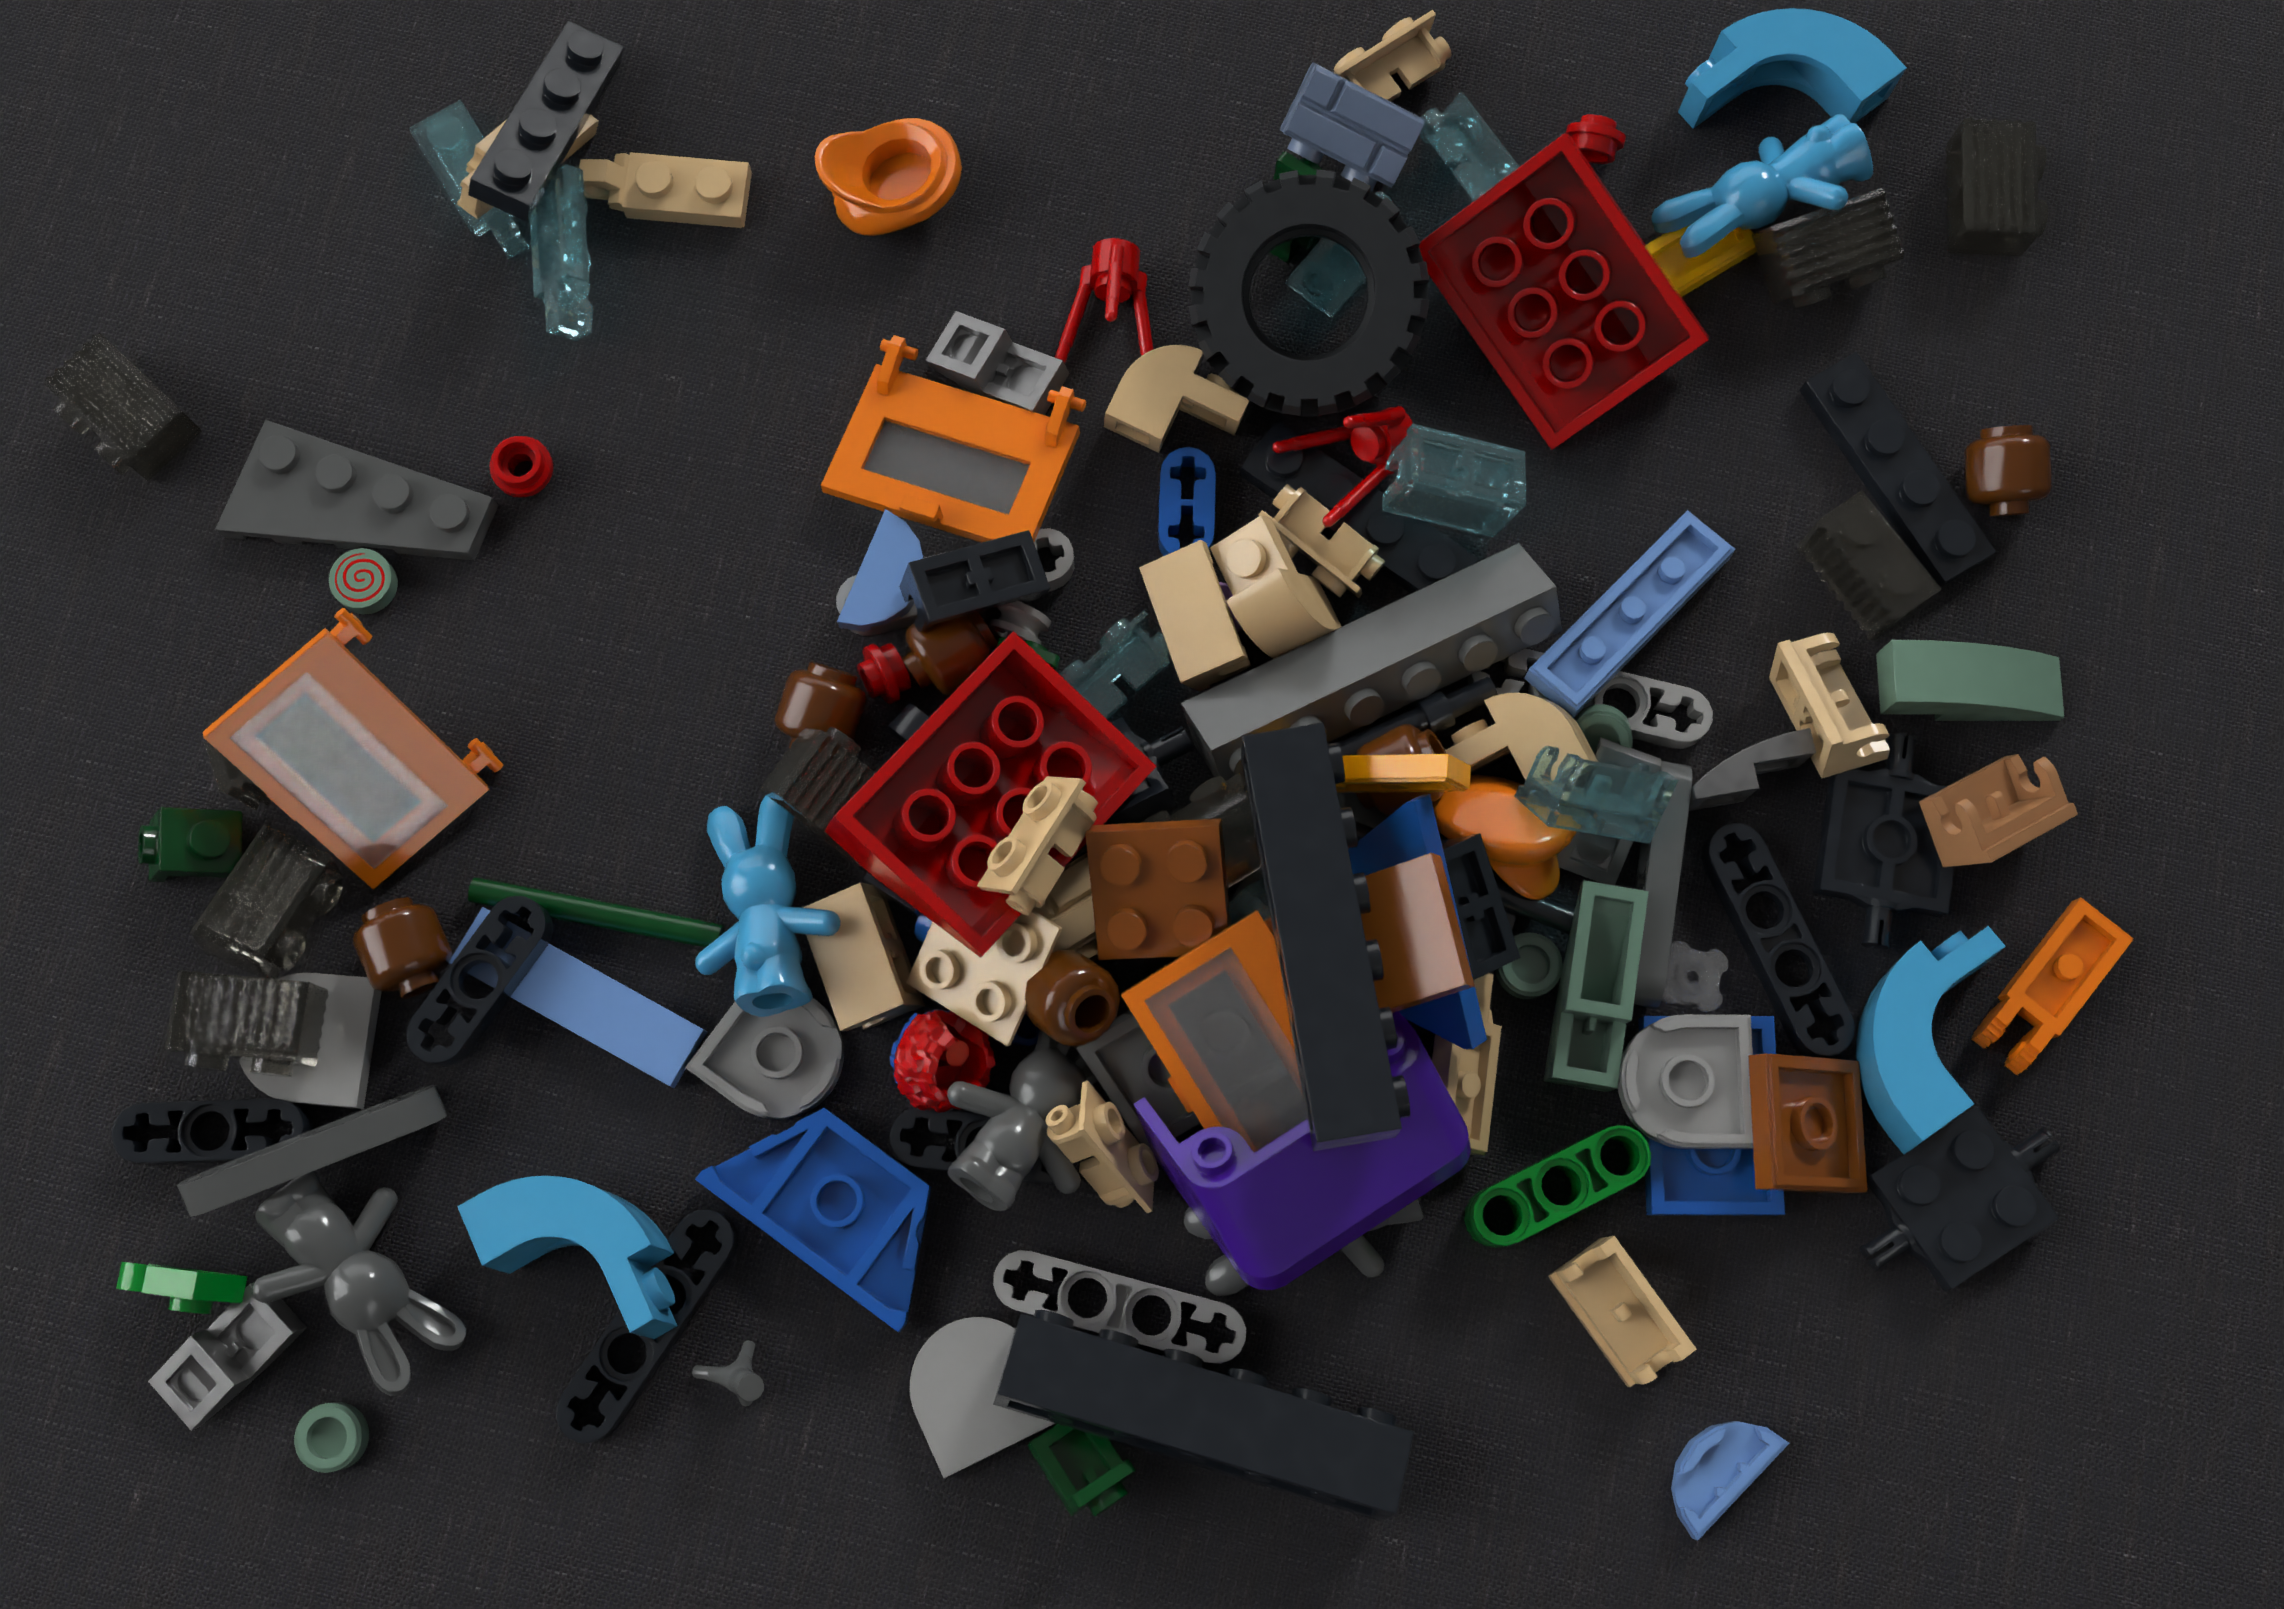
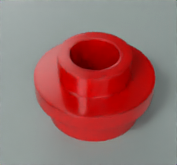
(1597, 138)
(511, 453)
(883, 672)

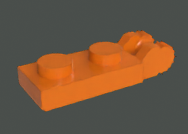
(2055, 981)

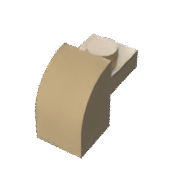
(1164, 384)
(1269, 595)
(1520, 728)

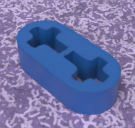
(1173, 507)

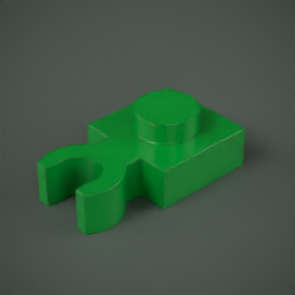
(188, 1288)

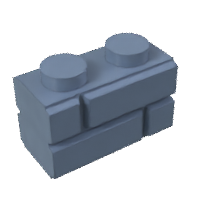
(1351, 127)

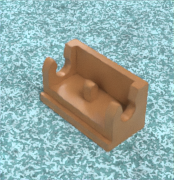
(1995, 811)

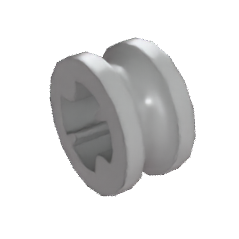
(1021, 619)

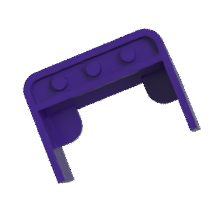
(1297, 1206)

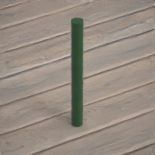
(601, 913)

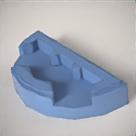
(876, 590)
(1718, 1469)

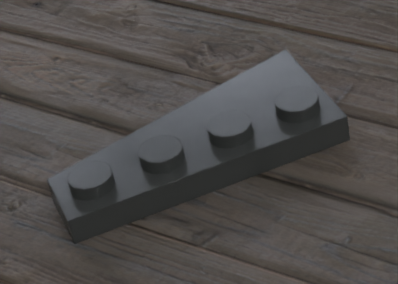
(335, 495)

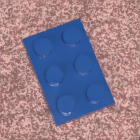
(1710, 1179)

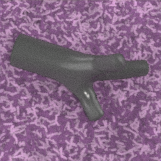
(737, 1376)

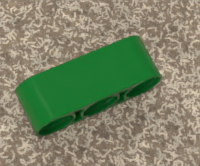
(1587, 1177)

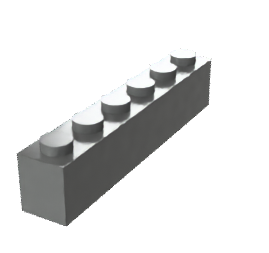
(1382, 658)

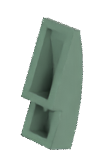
(1968, 681)
(1597, 987)

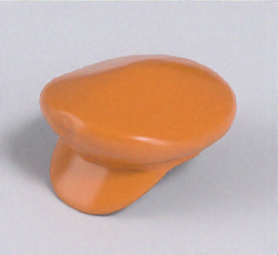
(889, 174)
(1514, 838)

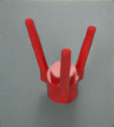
(1114, 278)
(1372, 440)

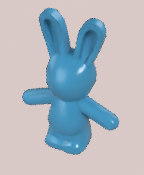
(1758, 191)
(761, 893)

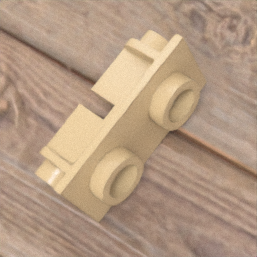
(1403, 50)
(1338, 559)
(1053, 815)
(1120, 1164)

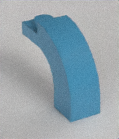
(1798, 49)
(1895, 1042)
(544, 1213)

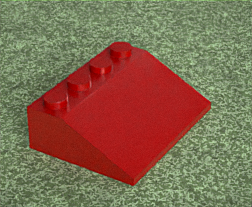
(1560, 292)
(963, 782)

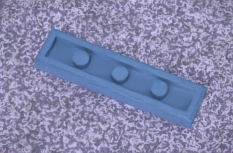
(1629, 614)
(598, 1008)

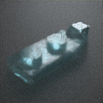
(448, 145)
(561, 255)

